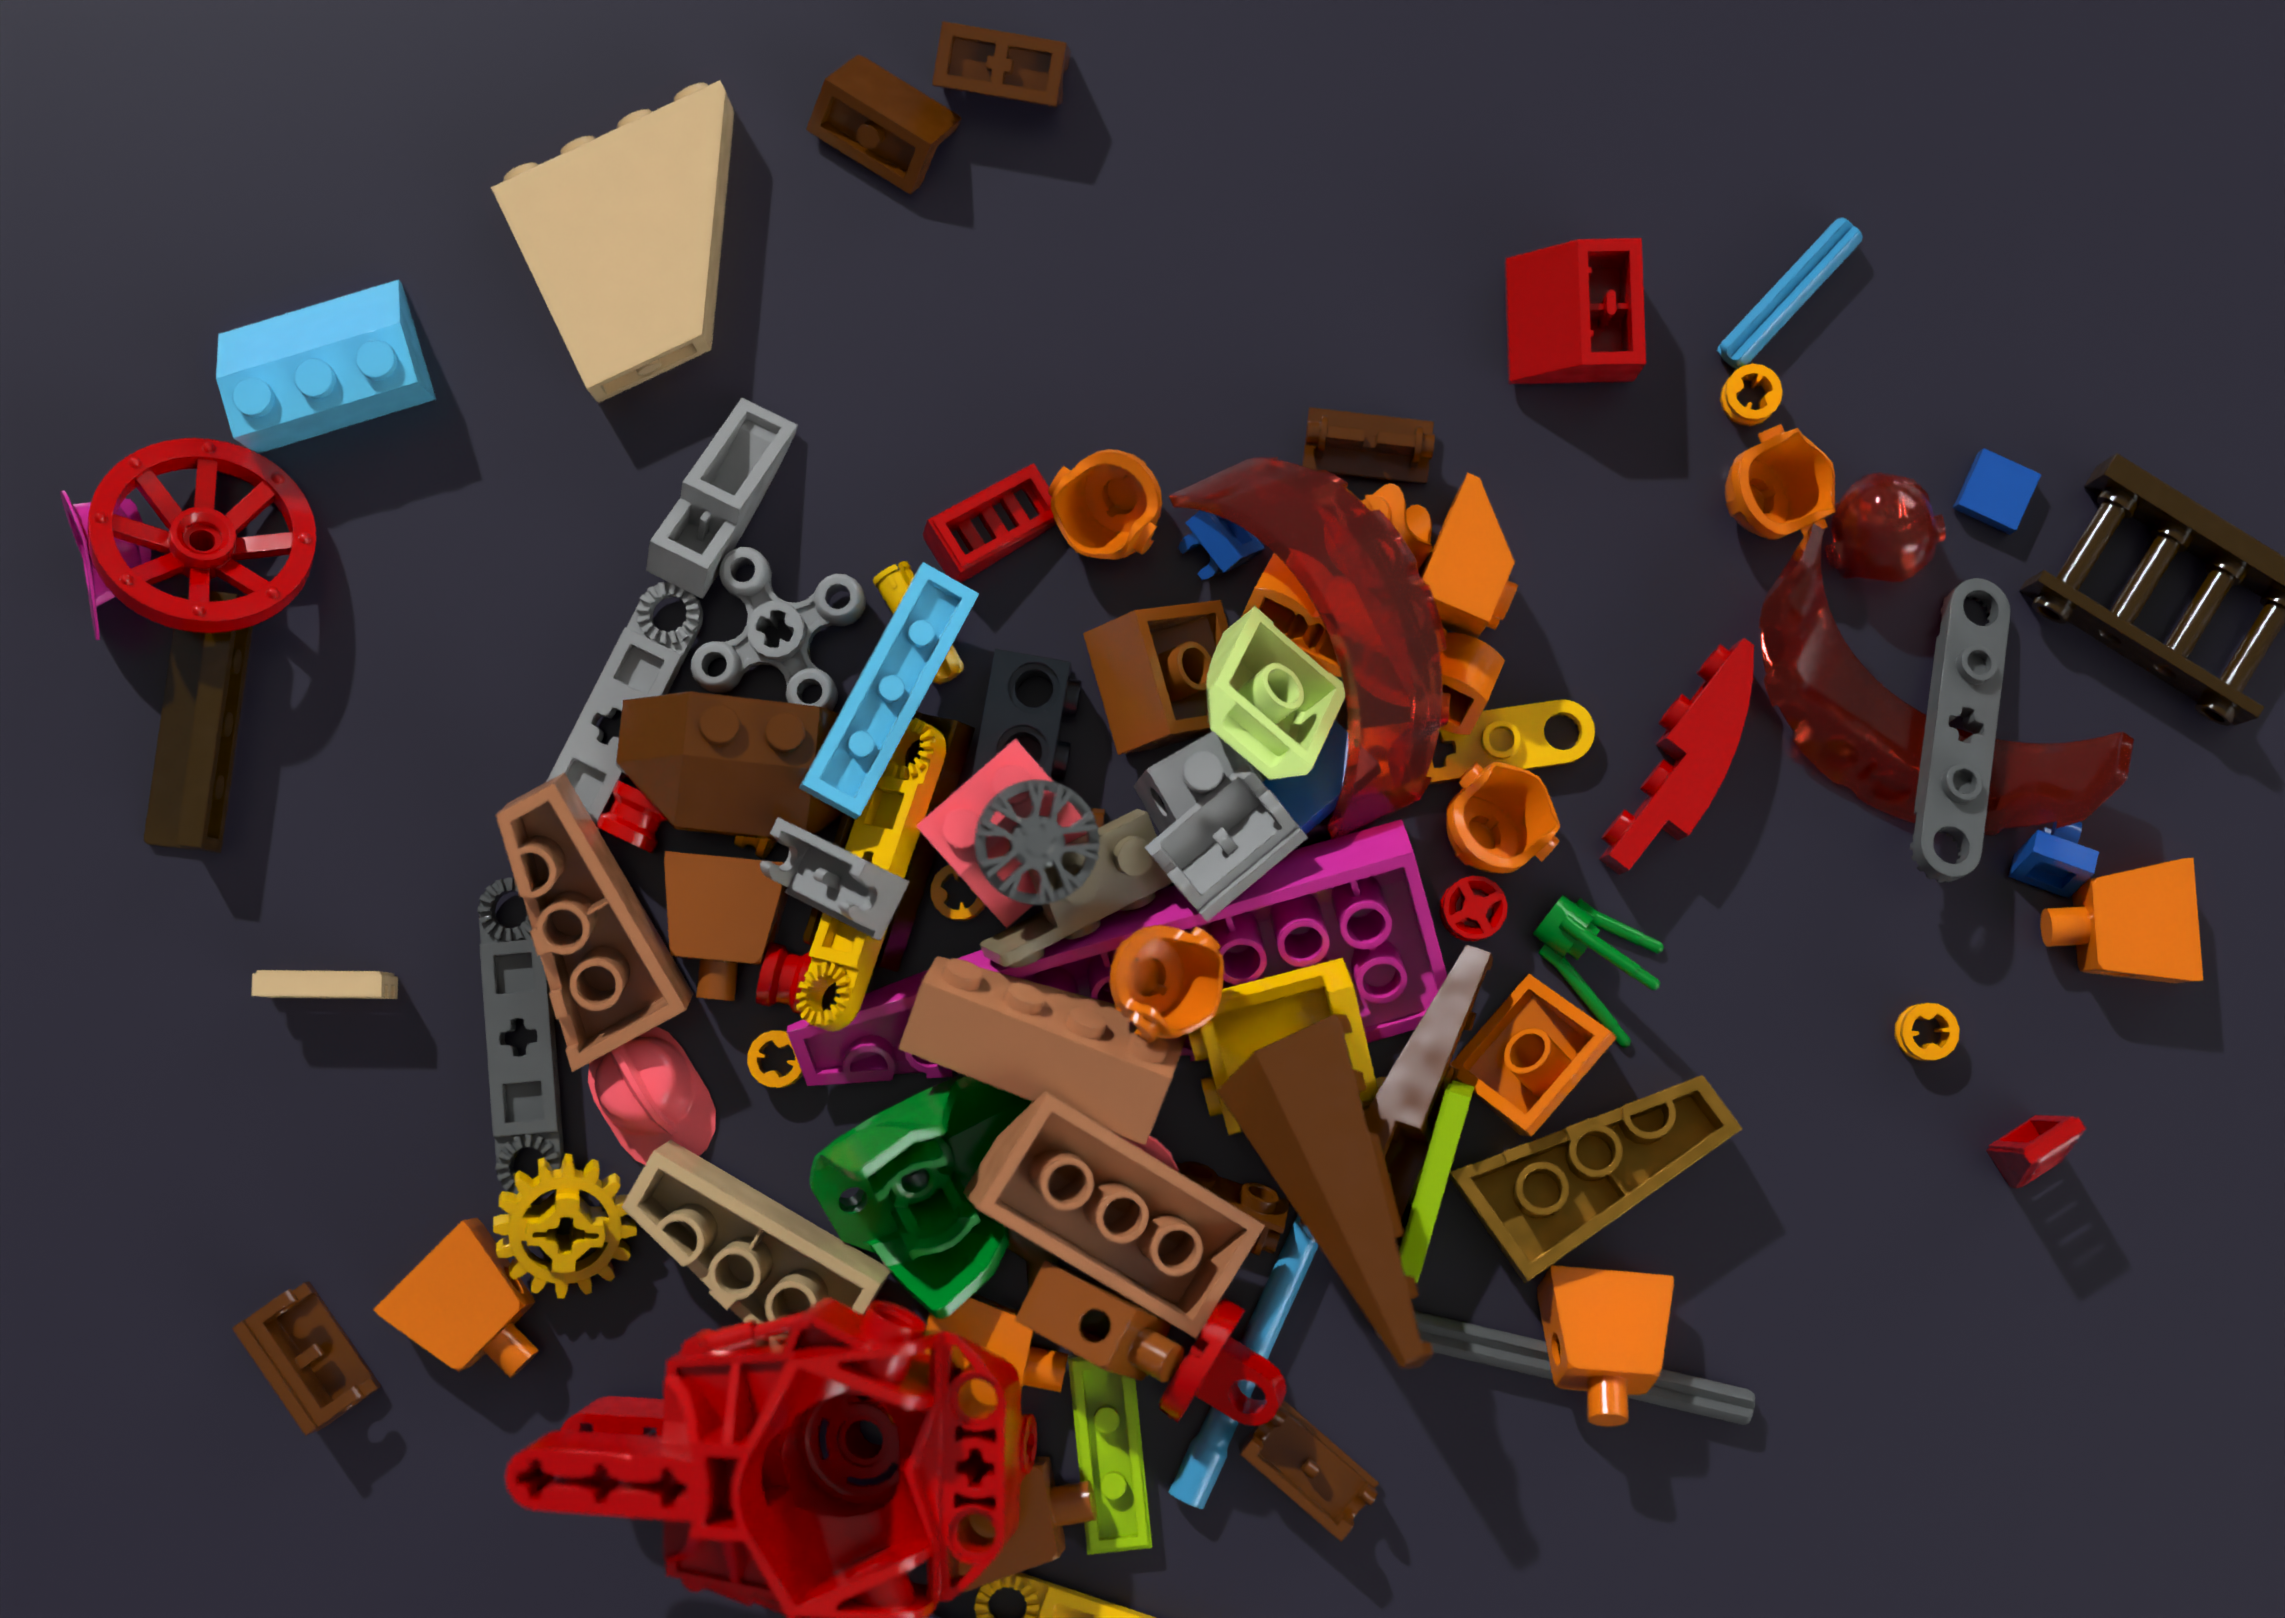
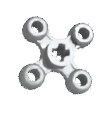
(766, 610)

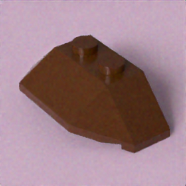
(725, 761)

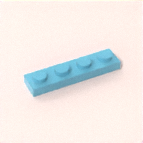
(889, 691)

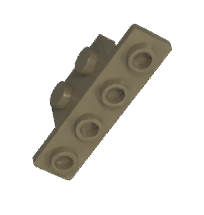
(1120, 880)

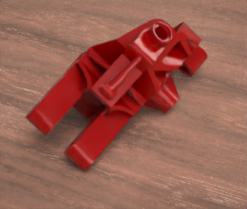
(762, 1503)

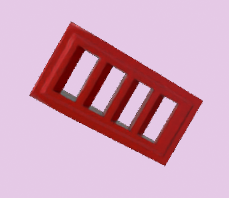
(958, 517)
(2034, 1147)

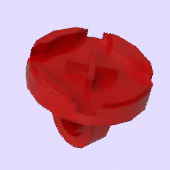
(1216, 1366)

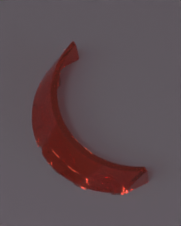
(1373, 611)
(1875, 740)

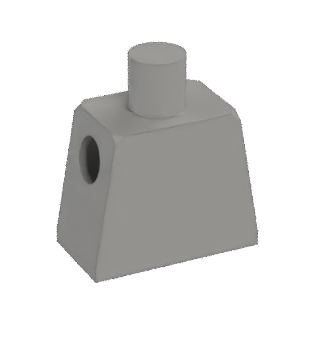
(1187, 778)

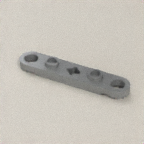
(638, 667)

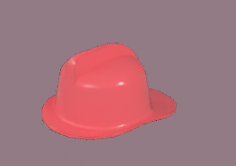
(652, 1096)

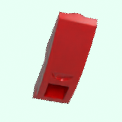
(1702, 741)

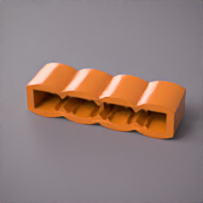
(1467, 665)

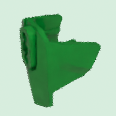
(911, 1189)

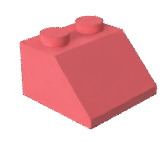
(954, 823)

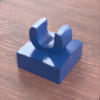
(1223, 540)
(2055, 860)

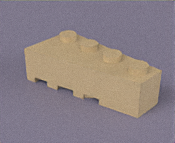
(744, 1244)

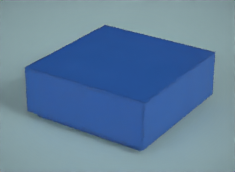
(1997, 491)

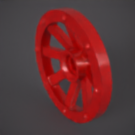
(201, 529)

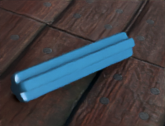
(1790, 293)

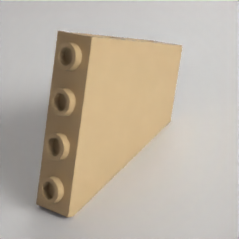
(630, 237)

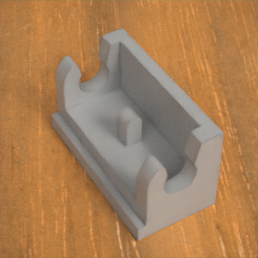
(1226, 842)
(835, 880)

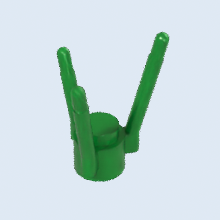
(1572, 930)

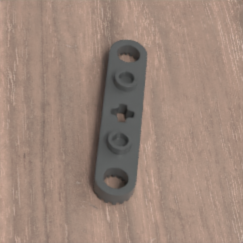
(1952, 772)
(526, 1086)

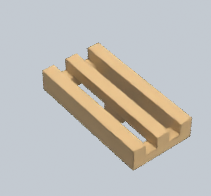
(325, 984)

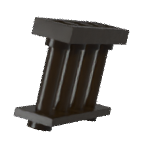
(2176, 526)

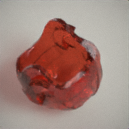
(1884, 529)

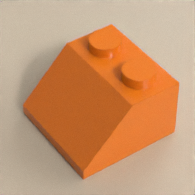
(1470, 564)

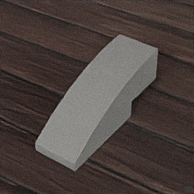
(720, 497)

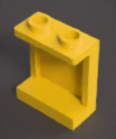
(1269, 1010)

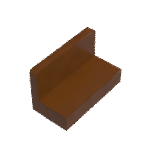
(881, 122)

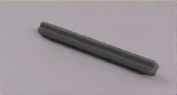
(1532, 1358)

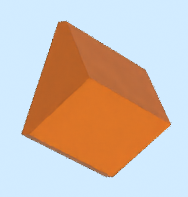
(1531, 1055)

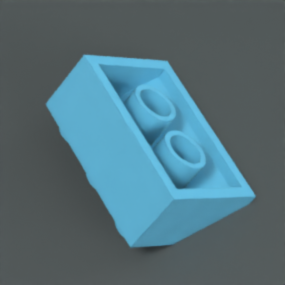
(321, 368)

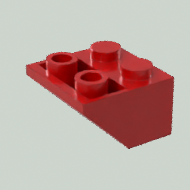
(1576, 312)

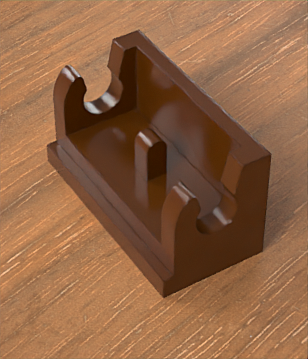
(1001, 64)
(307, 1357)
(1310, 1469)

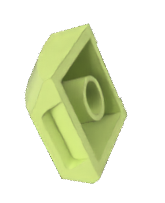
(1270, 698)

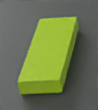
(1434, 1177)
(1110, 1457)

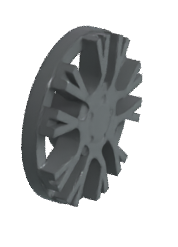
(1037, 842)

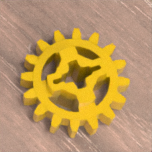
(540, 1222)

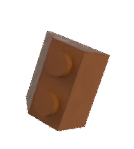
(1156, 672)

